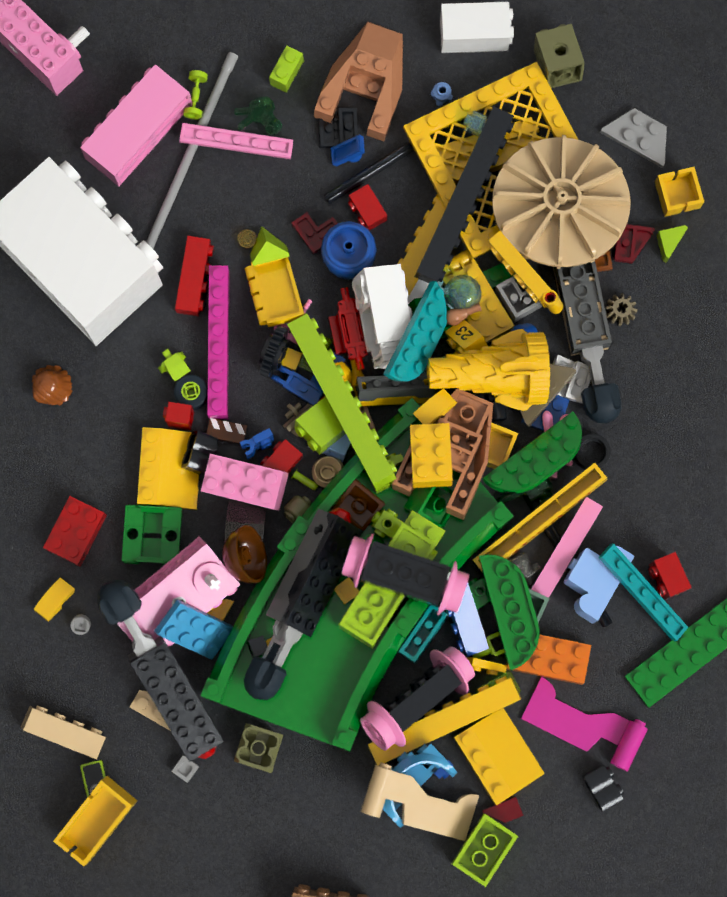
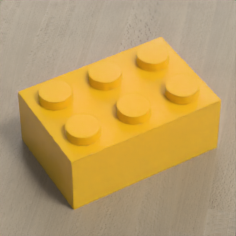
(431, 455)

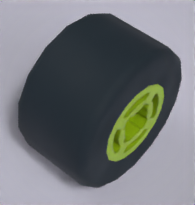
(196, 396)

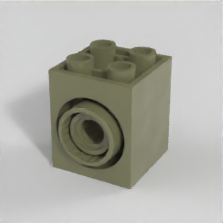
(559, 55)

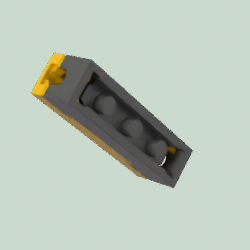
(384, 391)

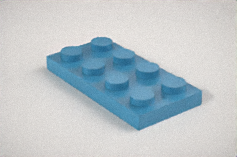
(193, 629)

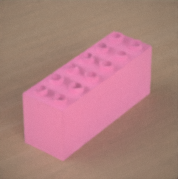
(136, 125)

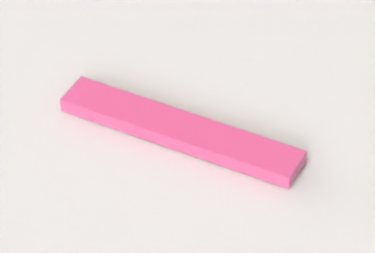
(236, 141)
(567, 547)

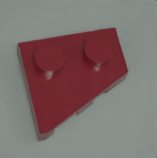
(631, 243)

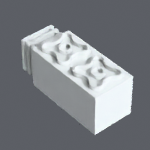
(382, 309)

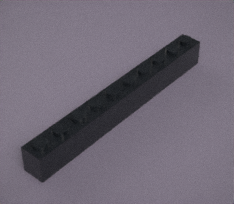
(464, 196)

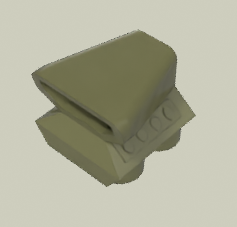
(258, 748)

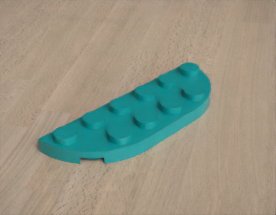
(419, 337)

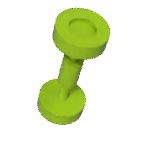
(197, 77)

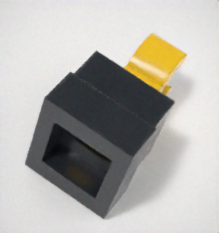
(258, 646)

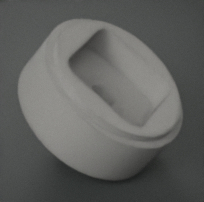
(80, 624)

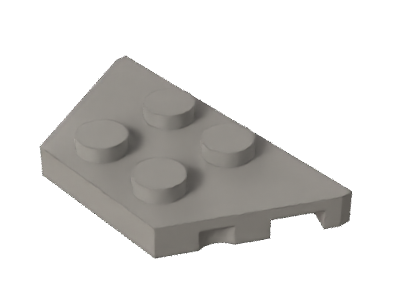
(639, 135)

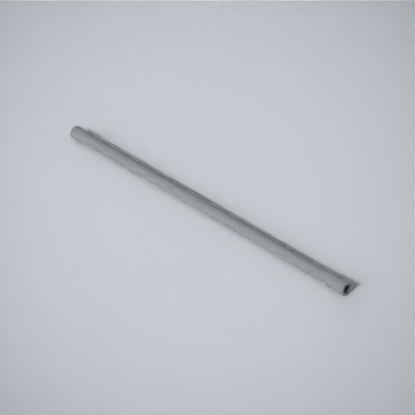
(227, 68)

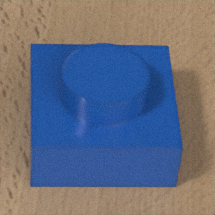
(441, 772)

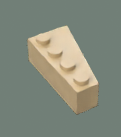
(62, 732)

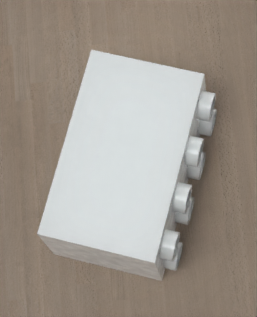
(76, 250)

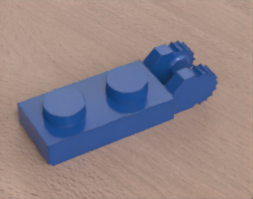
(299, 386)

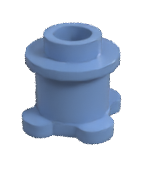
(441, 97)

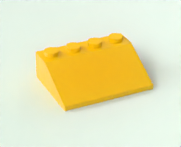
(160, 472)
(498, 756)

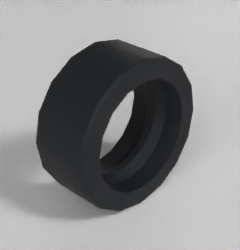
(606, 451)

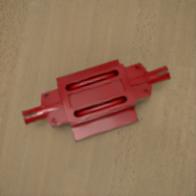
(348, 331)

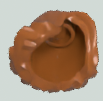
(51, 385)

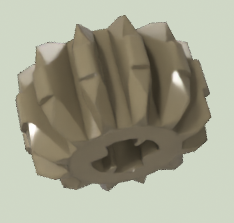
(621, 317)

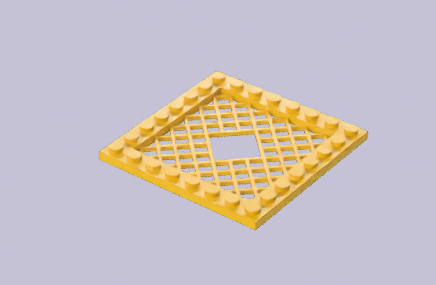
(421, 129)

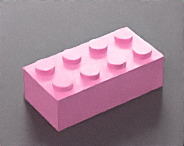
(244, 482)

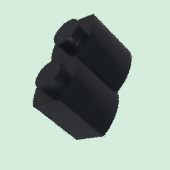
(198, 451)
(603, 787)

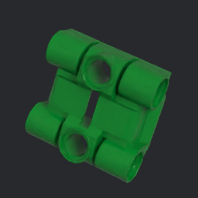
(151, 520)

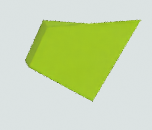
(268, 248)

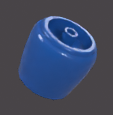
(348, 249)

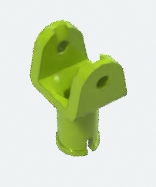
(491, 650)

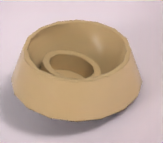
(326, 469)

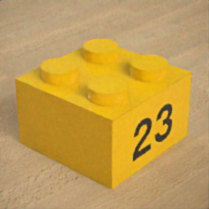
(464, 338)

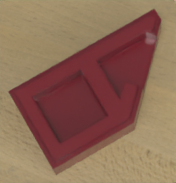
(505, 811)

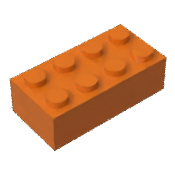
(558, 660)

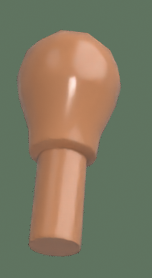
(456, 316)

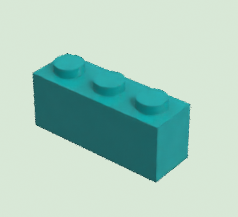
(423, 634)

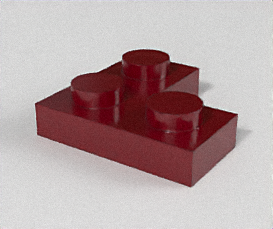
(310, 232)

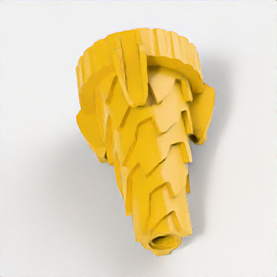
(511, 369)

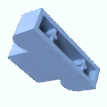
(593, 582)

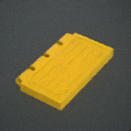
(274, 292)

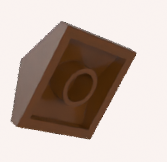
(360, 504)

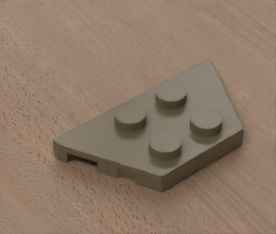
(558, 379)

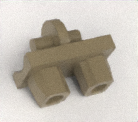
(289, 425)

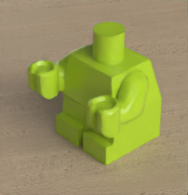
(174, 365)

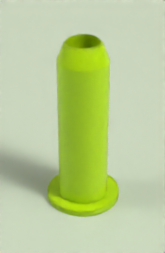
(304, 480)

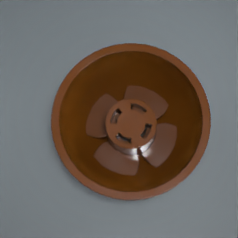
(245, 555)

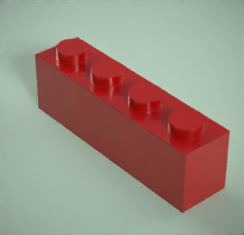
(193, 276)

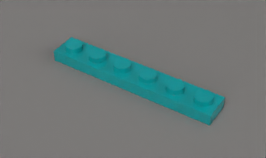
(643, 592)

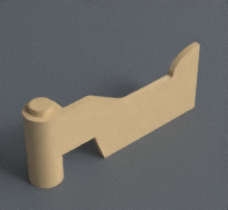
(419, 808)

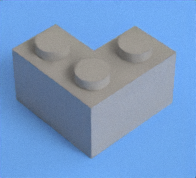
(516, 302)

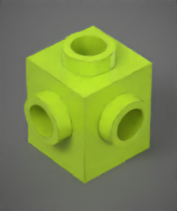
(392, 526)

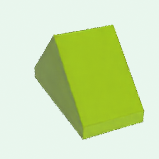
(669, 239)

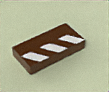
(227, 431)

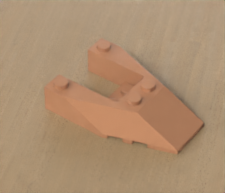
(370, 69)
(470, 442)

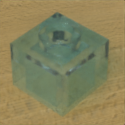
(474, 123)

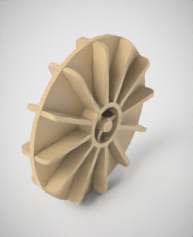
(561, 202)

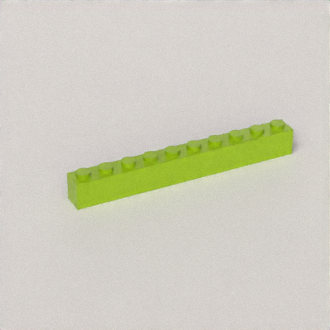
(342, 402)

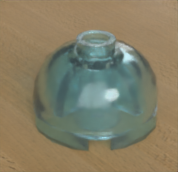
(462, 292)

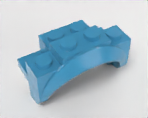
(412, 765)

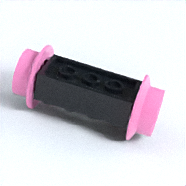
(405, 574)
(388, 722)

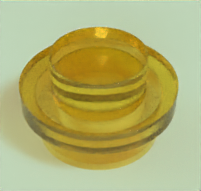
(247, 238)

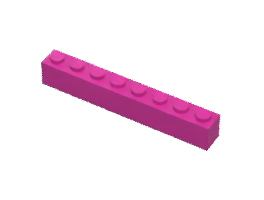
(218, 342)

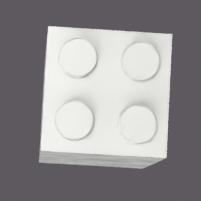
(476, 27)

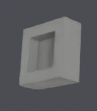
(185, 769)

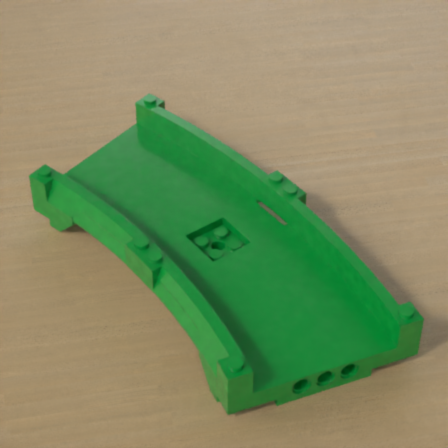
(331, 671)

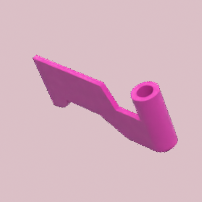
(584, 729)

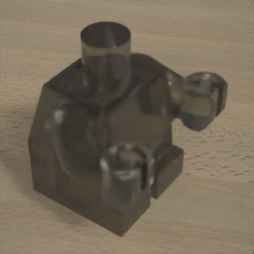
(528, 568)

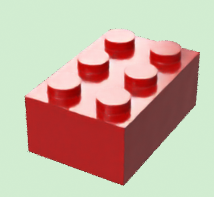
(75, 531)

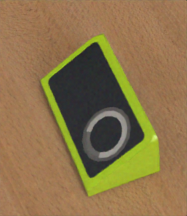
(92, 774)

